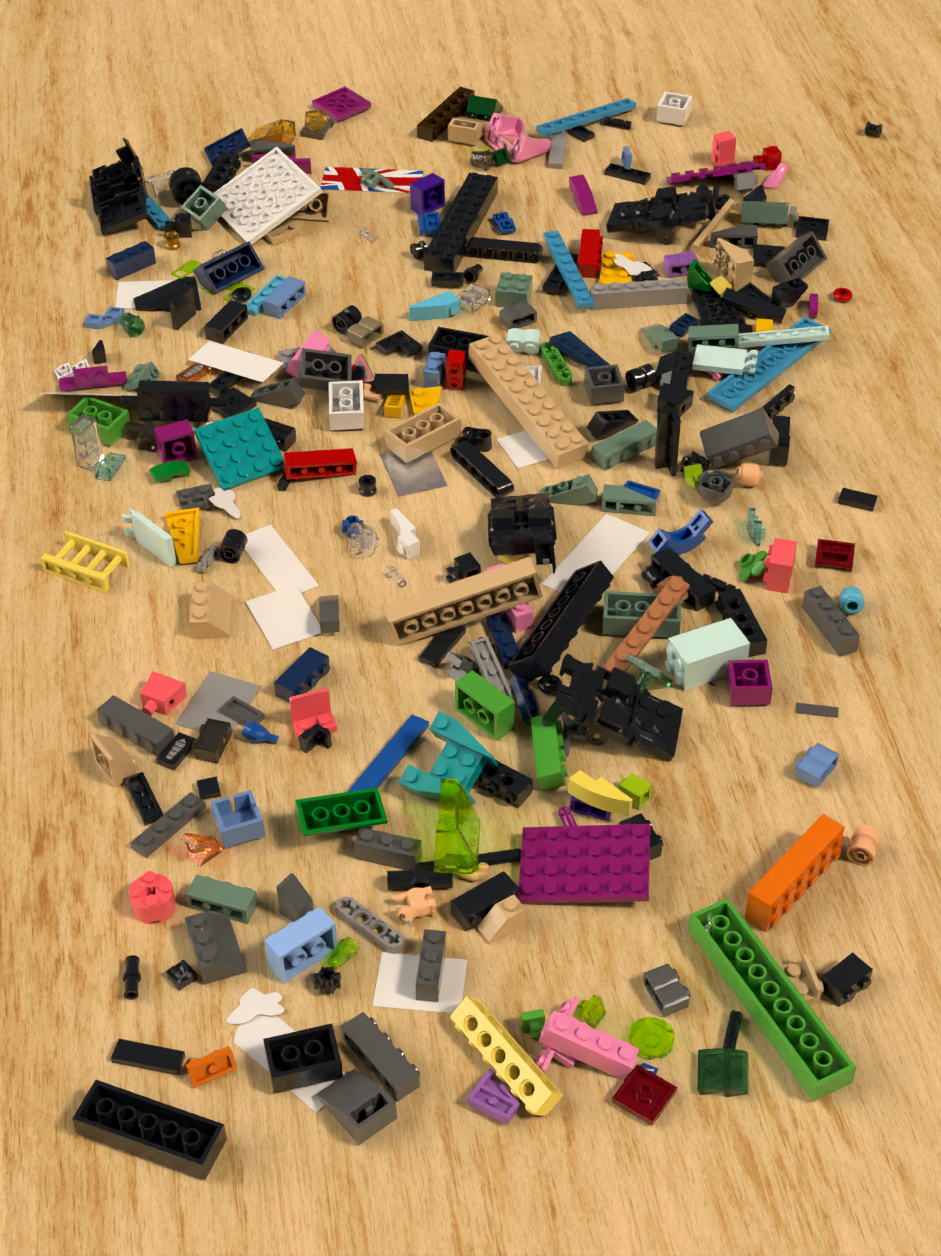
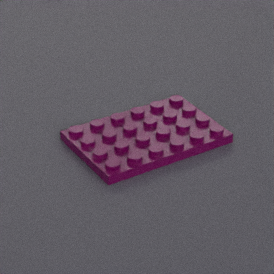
(585, 864)

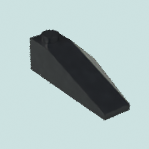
(161, 296)

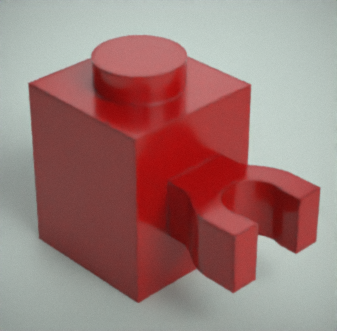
(771, 156)

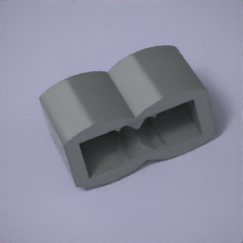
(518, 315)
(666, 989)

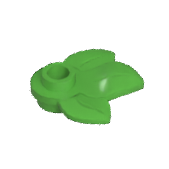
(752, 564)

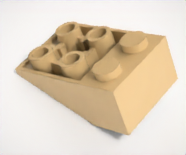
(466, 129)
(733, 263)

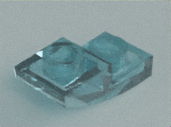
(754, 527)

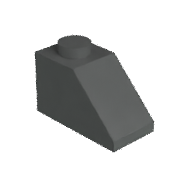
(293, 898)

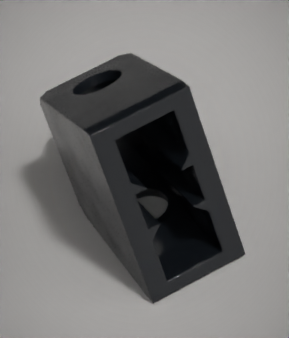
(674, 396)

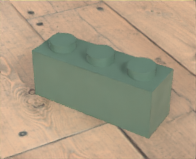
(765, 213)
(714, 335)
(222, 898)

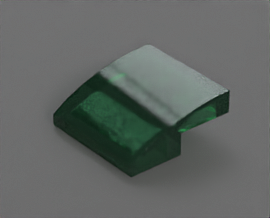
(723, 1072)

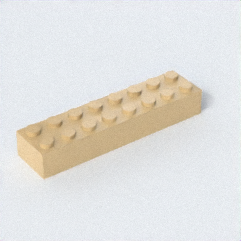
(463, 601)

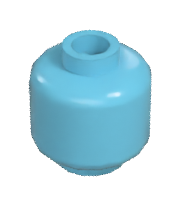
(851, 600)

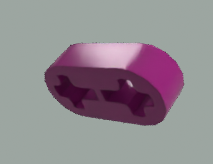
(813, 305)

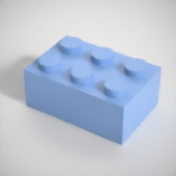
(301, 944)

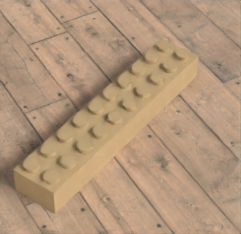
(528, 401)

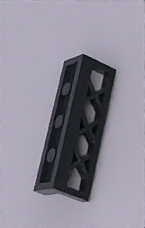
(667, 440)

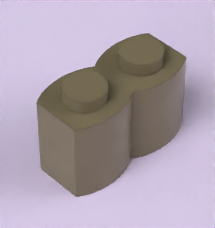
(365, 331)

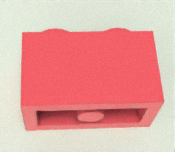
(723, 148)

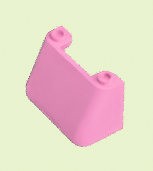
(518, 147)

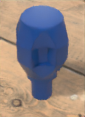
(257, 733)

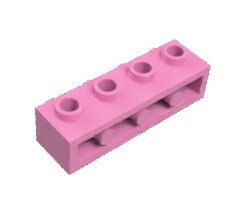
(589, 1045)

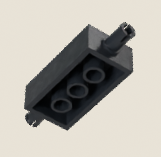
(173, 401)

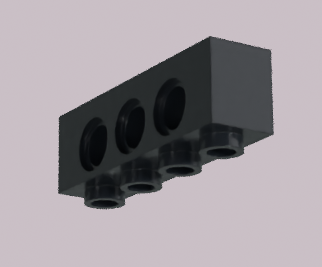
(222, 171)
(735, 606)
(505, 783)

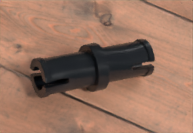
(132, 977)

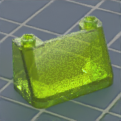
(456, 831)

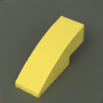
(599, 794)

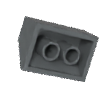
(214, 946)

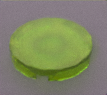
(652, 1038)

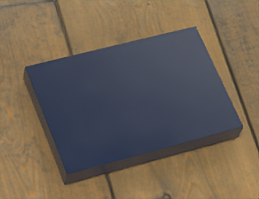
(231, 143)

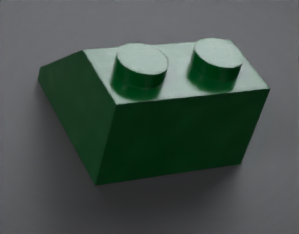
(483, 107)

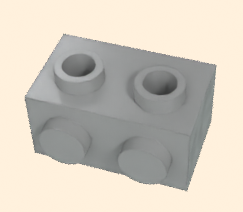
(745, 181)

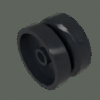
(184, 183)

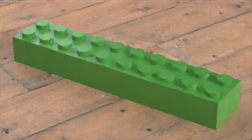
(772, 1000)

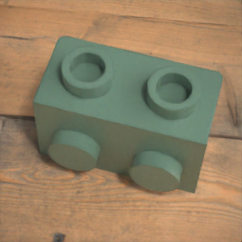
(142, 372)

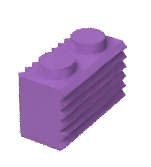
(678, 264)

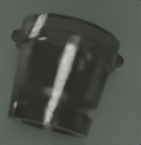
(482, 159)

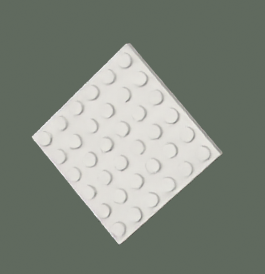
(265, 195)

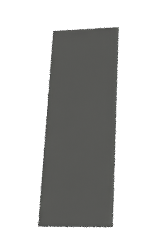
(816, 710)

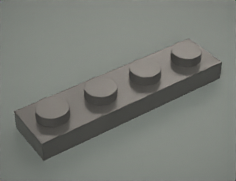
(168, 825)

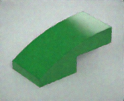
(165, 471)

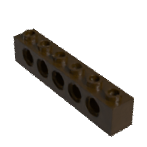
(440, 117)

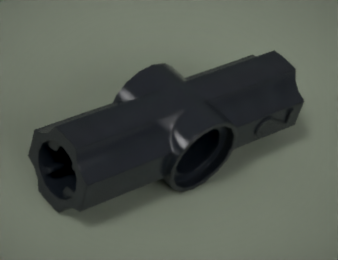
(418, 877)

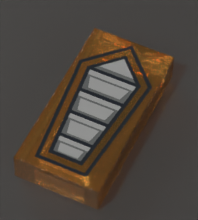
(194, 372)

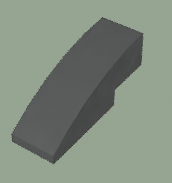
(329, 614)

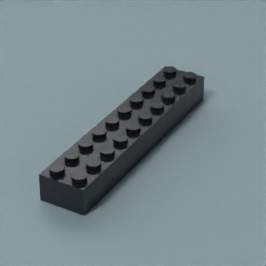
(460, 223)

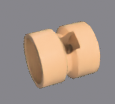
(863, 845)

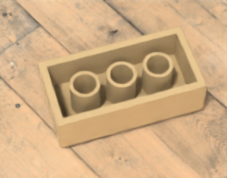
(423, 432)

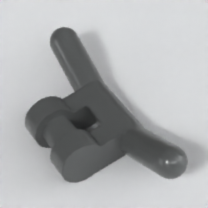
(568, 733)

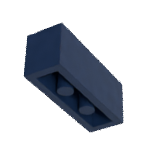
(130, 260)
(302, 674)

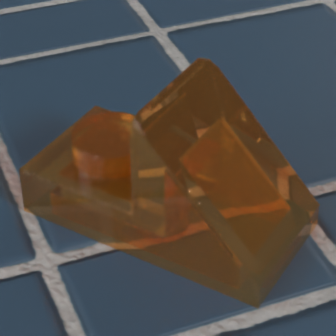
(201, 848)

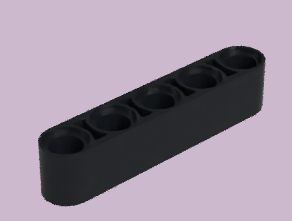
(504, 250)
(482, 469)

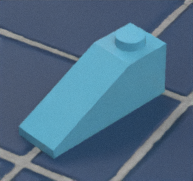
(436, 307)

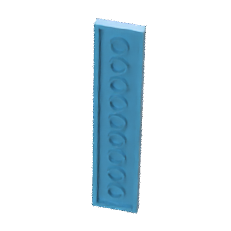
(771, 363)

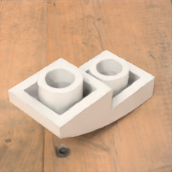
(67, 371)

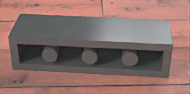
(830, 621)
(135, 725)
(380, 1056)

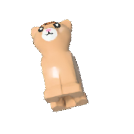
(419, 903)

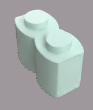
(524, 340)

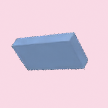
(626, 157)

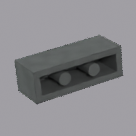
(387, 849)
(431, 965)

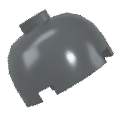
(715, 486)

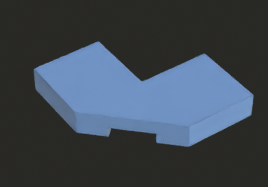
(98, 322)

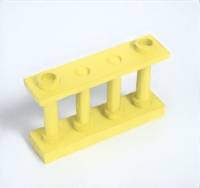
(85, 575)

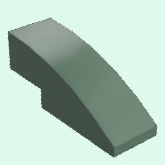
(660, 337)

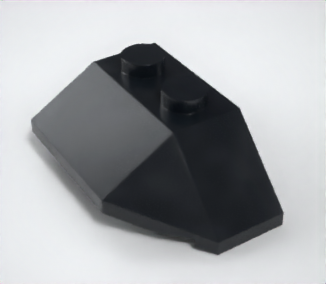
(675, 369)

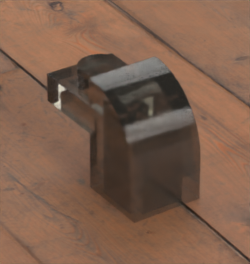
(143, 434)

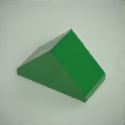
(698, 277)

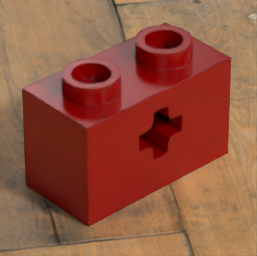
(456, 370)

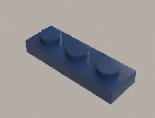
(681, 325)
(524, 698)

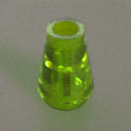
(343, 952)

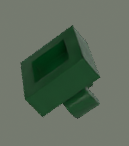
(501, 156)

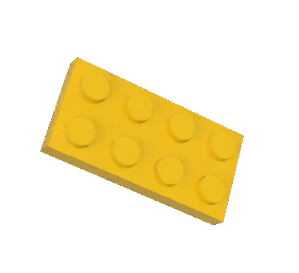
(611, 272)

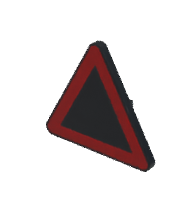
(362, 371)

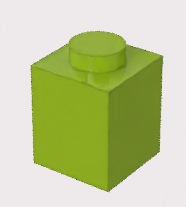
(636, 789)

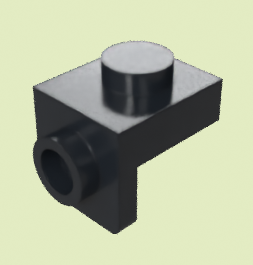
(694, 458)
(314, 736)

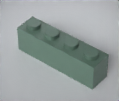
(624, 445)

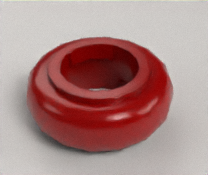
(842, 295)

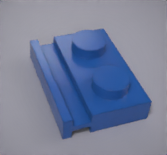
(428, 223)

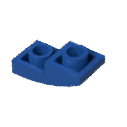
(503, 222)

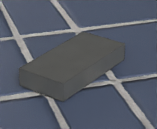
(241, 711)

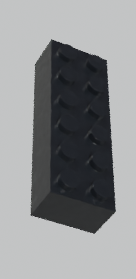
(150, 1129)

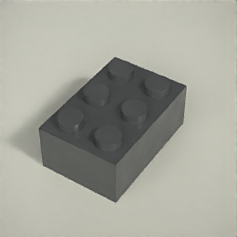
(320, 367)

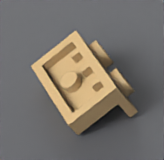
(804, 978)

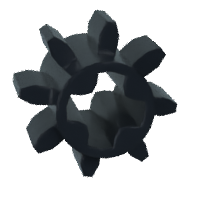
(327, 980)

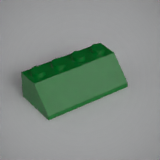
(339, 812)

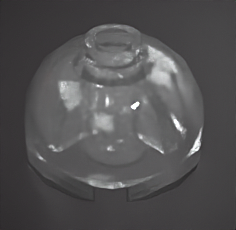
(362, 541)

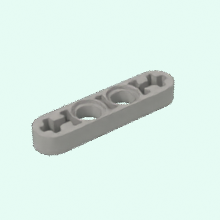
(373, 922)

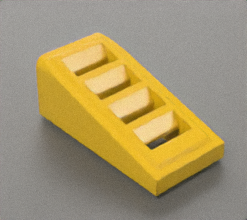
(394, 405)

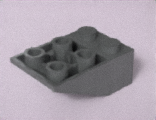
(359, 1105)

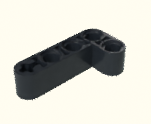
(779, 454)

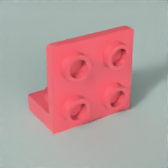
(311, 709)

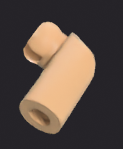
(482, 872)

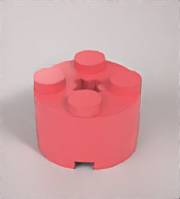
(152, 898)

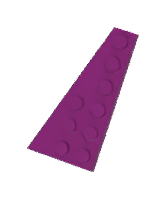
(745, 166)

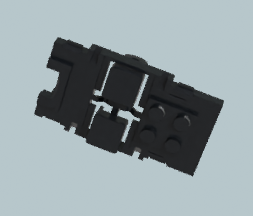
(106, 182)
(659, 214)

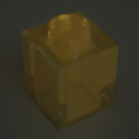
(316, 120)

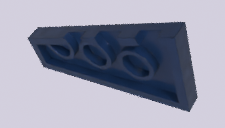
(577, 349)

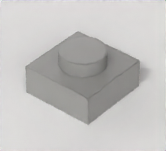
(793, 217)

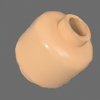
(749, 474)

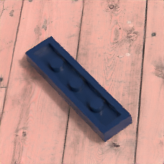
(502, 637)

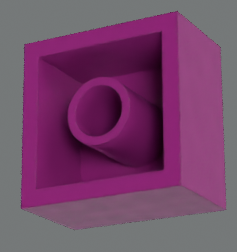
(176, 442)
(749, 682)

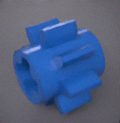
(347, 523)

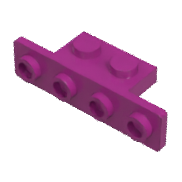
(92, 377)

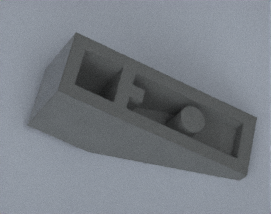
(266, 146)
(741, 236)
(280, 394)

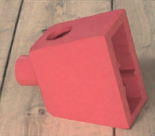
(162, 694)

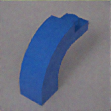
(685, 538)

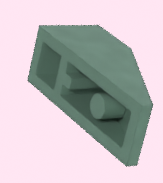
(626, 501)

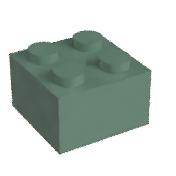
(204, 207)
(513, 289)

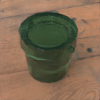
(132, 324)

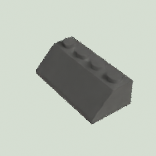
(797, 259)
(739, 438)

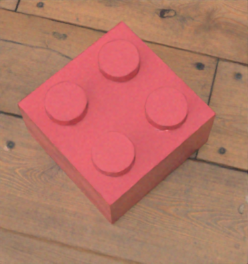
(780, 565)

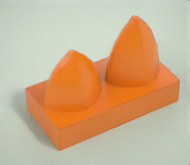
(211, 1066)

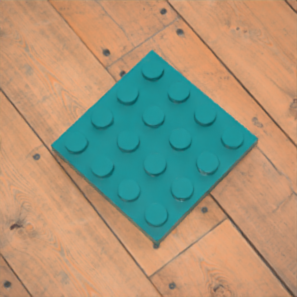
(240, 449)

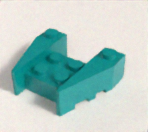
(460, 759)

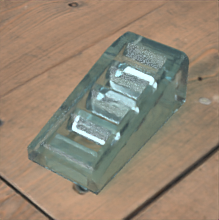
(108, 466)

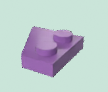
(493, 1099)

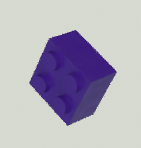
(427, 194)

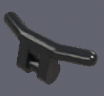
(719, 201)

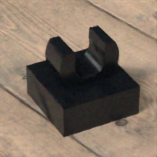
(181, 975)

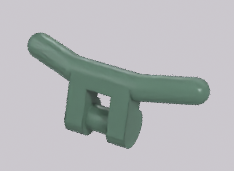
(373, 178)

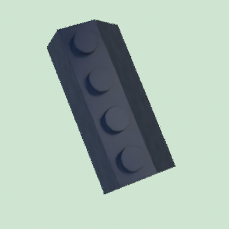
(229, 268)

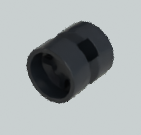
(346, 318)
(641, 376)
(232, 546)

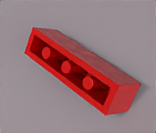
(590, 253)
(319, 463)

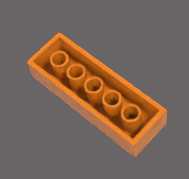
(794, 873)

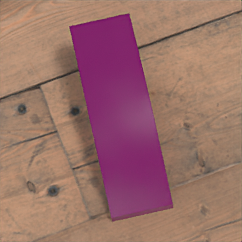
(582, 195)

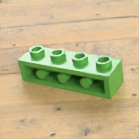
(549, 753)

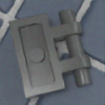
(195, 497)

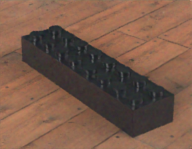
(561, 622)

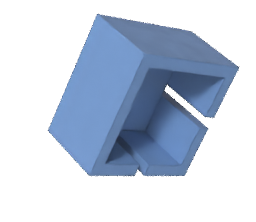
(241, 825)

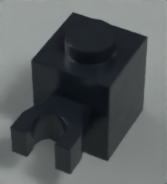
(182, 225)
(464, 567)

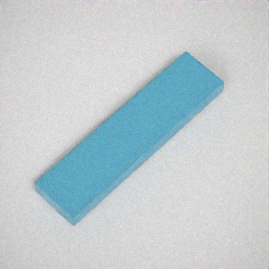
(254, 305)

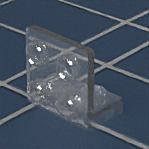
(160, 183)

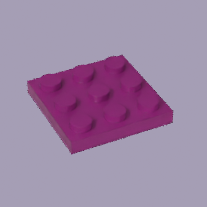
(341, 104)

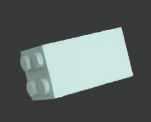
(704, 653)

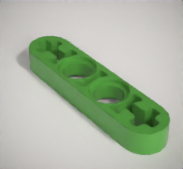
(557, 363)

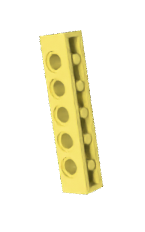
(545, 1092)

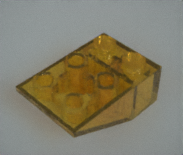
(278, 131)

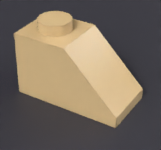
(503, 919)

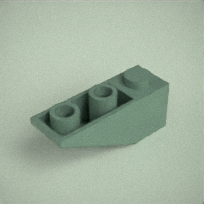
(573, 492)

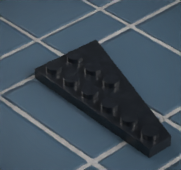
(713, 312)

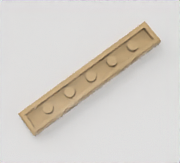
(712, 226)

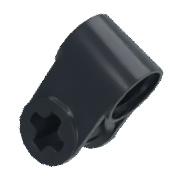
(478, 438)

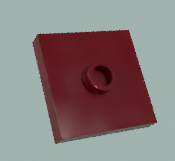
(644, 1094)

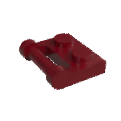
(835, 550)

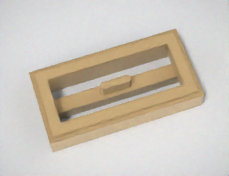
(281, 234)

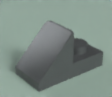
(460, 665)

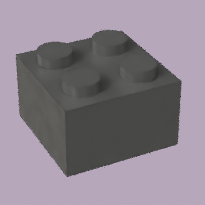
(604, 384)

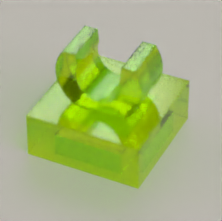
(592, 1010)

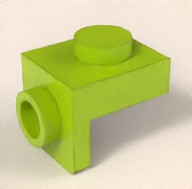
(692, 474)

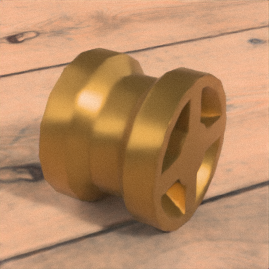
(172, 240)

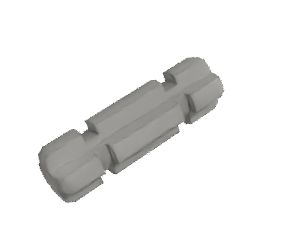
(207, 559)

